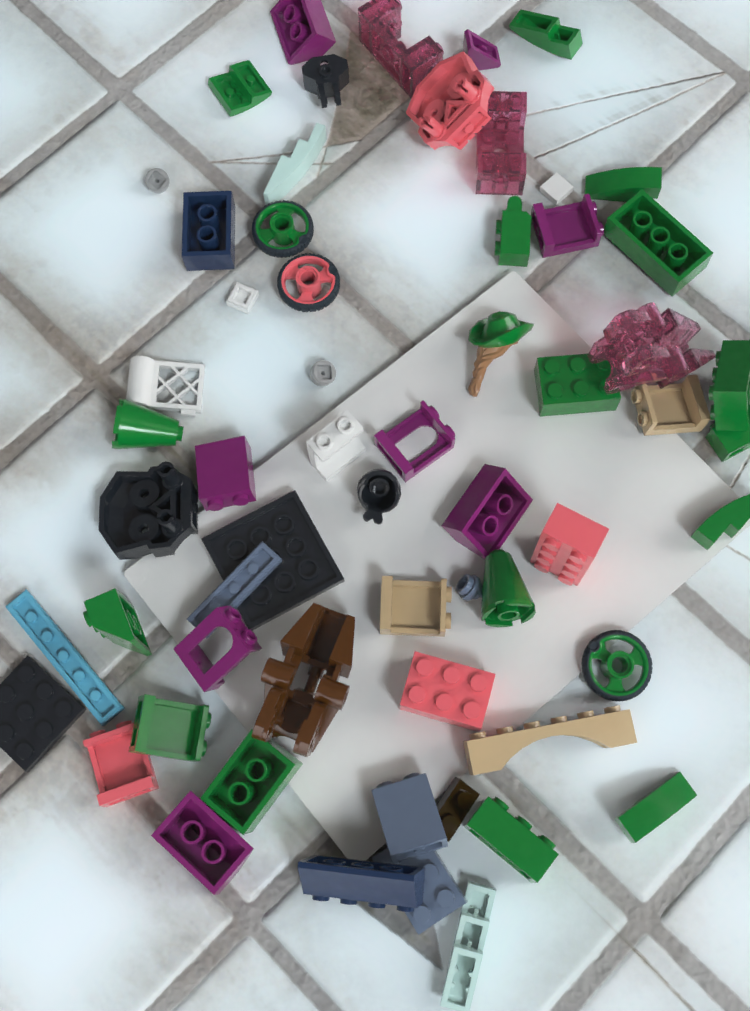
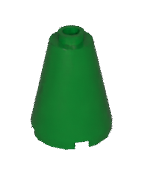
(143, 427)
(504, 592)

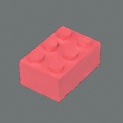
(447, 691)

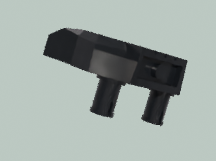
(166, 512)

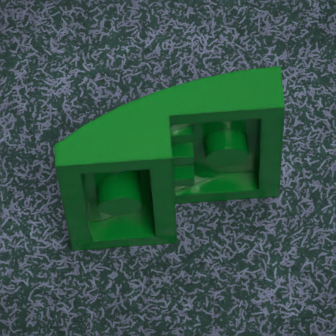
(239, 88)

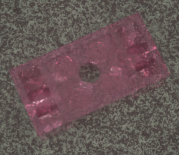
(379, 30)
(502, 171)

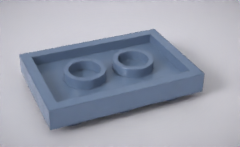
(440, 890)

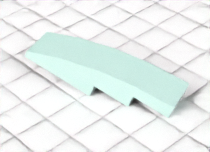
(292, 170)
(468, 947)

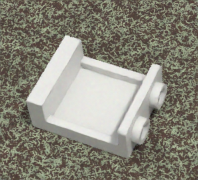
(336, 445)

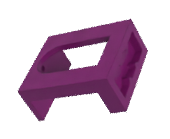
(424, 416)
(204, 672)

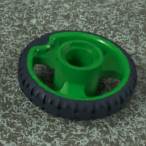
(280, 220)
(638, 656)

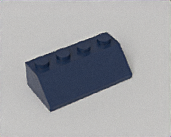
(362, 881)

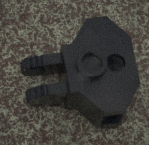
(326, 79)

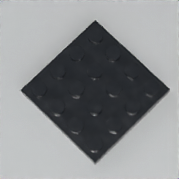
(288, 531)

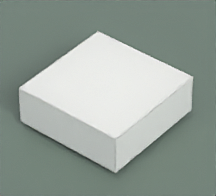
(556, 188)
(242, 298)

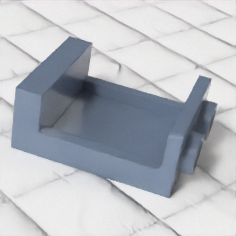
(409, 817)

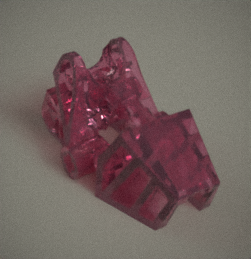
(648, 348)

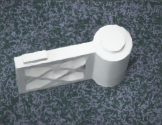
(144, 382)

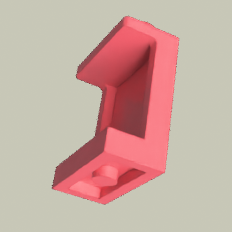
(118, 771)

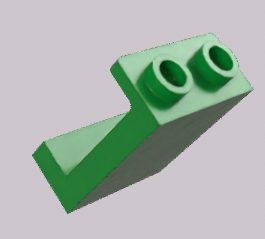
(170, 729)

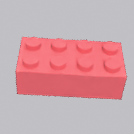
(568, 545)

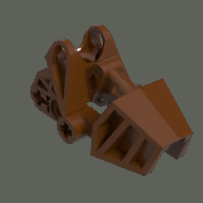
(326, 643)

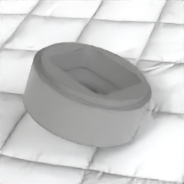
(157, 180)
(322, 373)

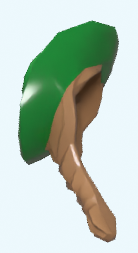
(494, 337)

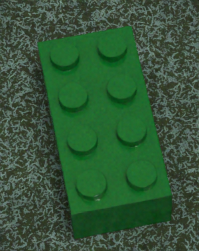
(657, 242)

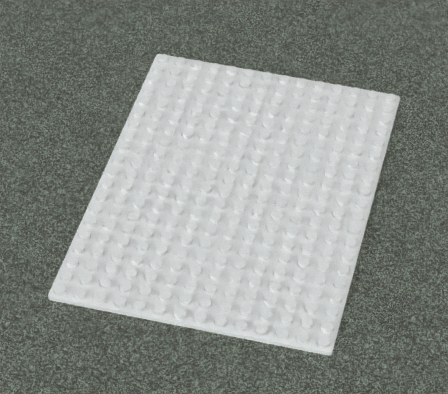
(594, 463)

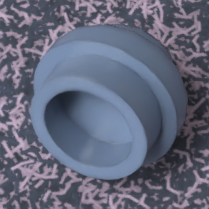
(469, 587)

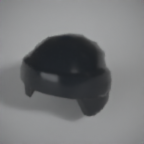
(378, 494)

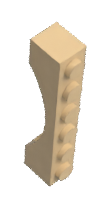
(493, 752)

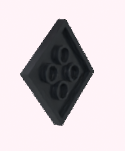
(33, 713)

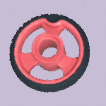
(308, 273)

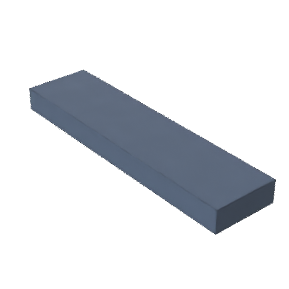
(239, 583)

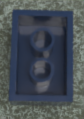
(208, 230)

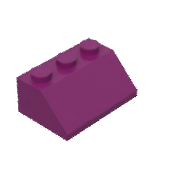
(302, 29)
(487, 511)
(203, 843)

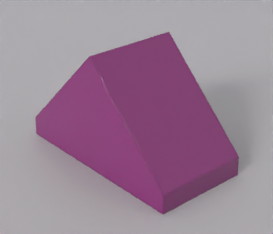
(482, 52)

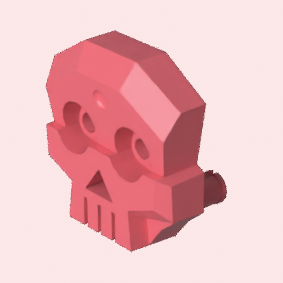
(451, 102)

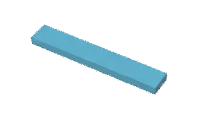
(65, 658)

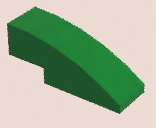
(547, 33)
(624, 183)
(726, 519)
(655, 807)

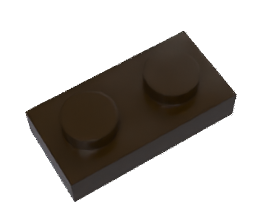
(455, 805)

